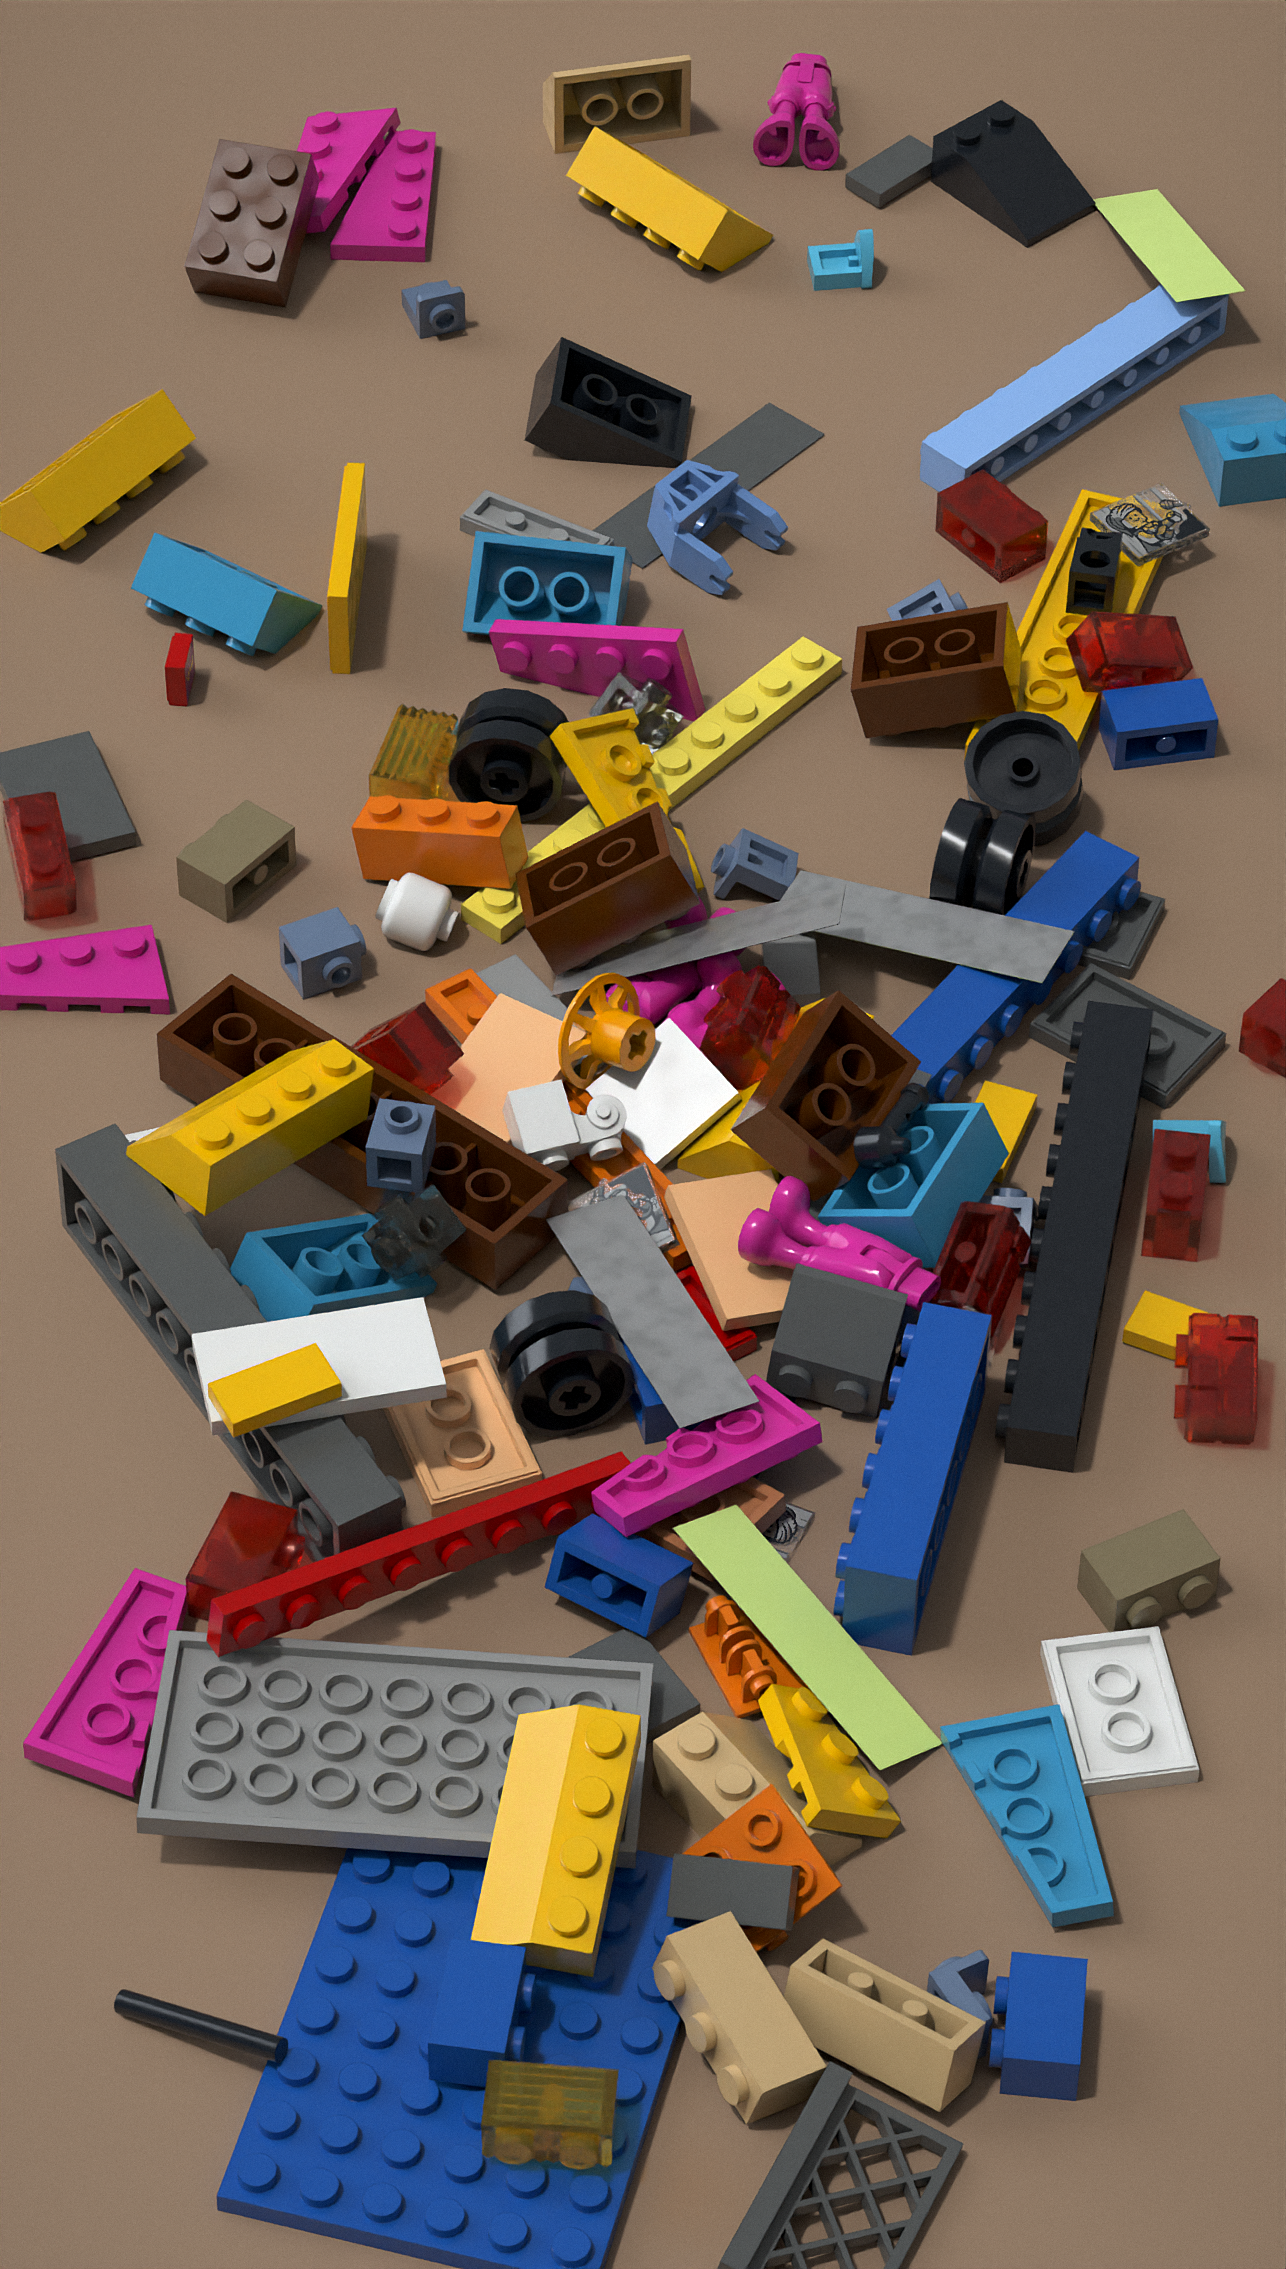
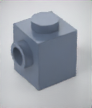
(321, 952)
(401, 1145)

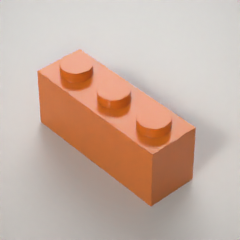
(440, 841)

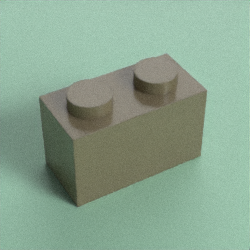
(236, 860)
(1149, 1573)

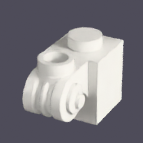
(553, 1134)

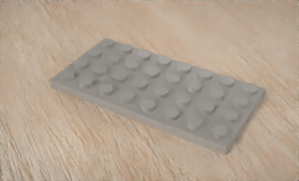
(359, 1741)

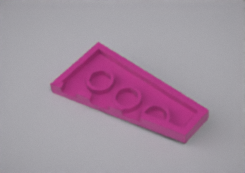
(339, 151)
(392, 203)
(591, 655)
(85, 969)
(707, 1460)
(108, 1700)

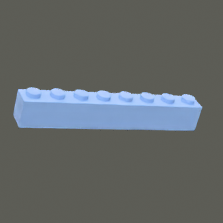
(1071, 388)

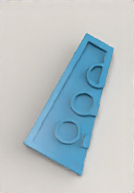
(1036, 1804)

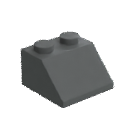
(836, 1340)

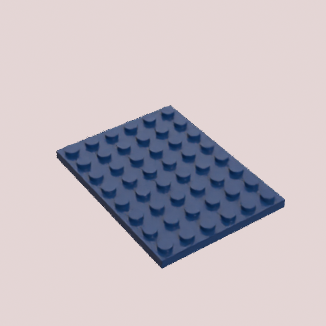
(380, 2156)

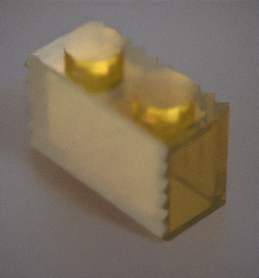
(415, 755)
(549, 2113)

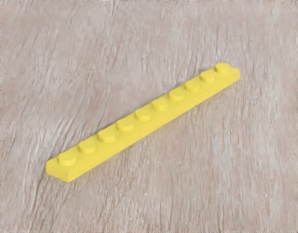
(682, 763)

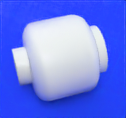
(416, 912)

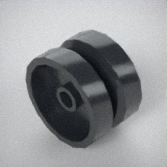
(507, 752)
(1029, 768)
(983, 859)
(561, 1363)

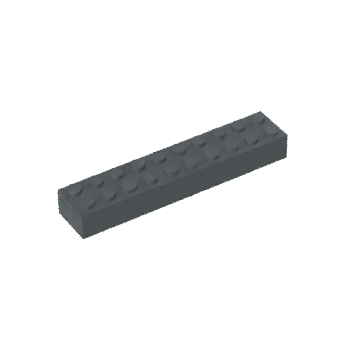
(182, 1287)

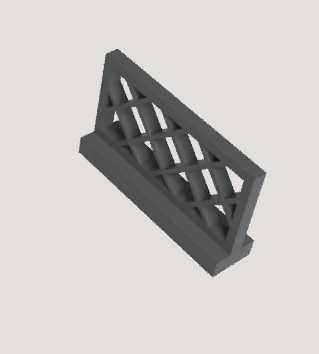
(797, 2170)

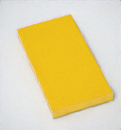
(347, 568)

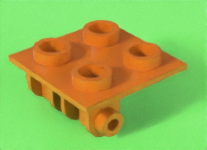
(740, 1656)
(771, 1834)

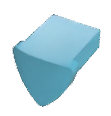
(843, 264)
(1217, 1150)

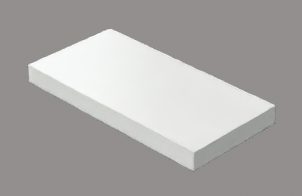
(377, 1351)

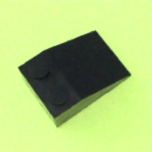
(1008, 174)
(605, 411)

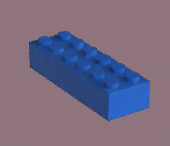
(913, 1478)

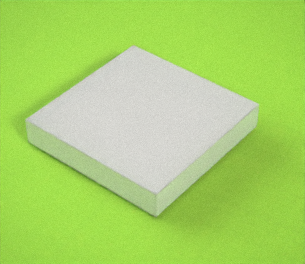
(670, 1096)

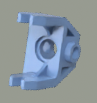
(692, 505)

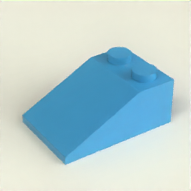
(1240, 446)
(319, 1269)

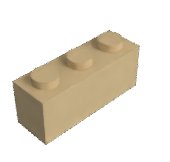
(737, 2018)
(884, 2025)

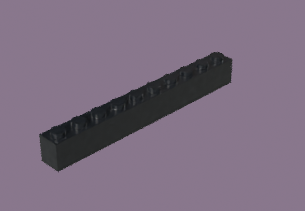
(1078, 1238)

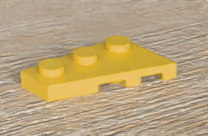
(825, 1766)

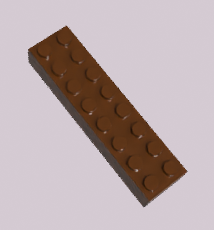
(485, 1180)

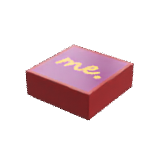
(180, 669)

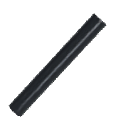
(201, 2025)

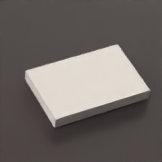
(1120, 1710)

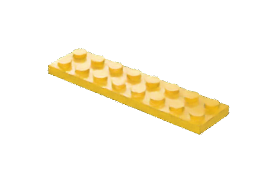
(1047, 670)

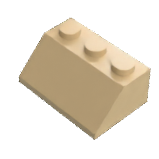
(624, 99)
(719, 1765)

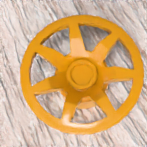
(611, 1035)

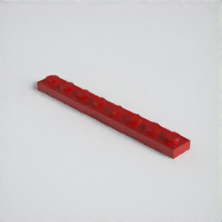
(406, 1557)

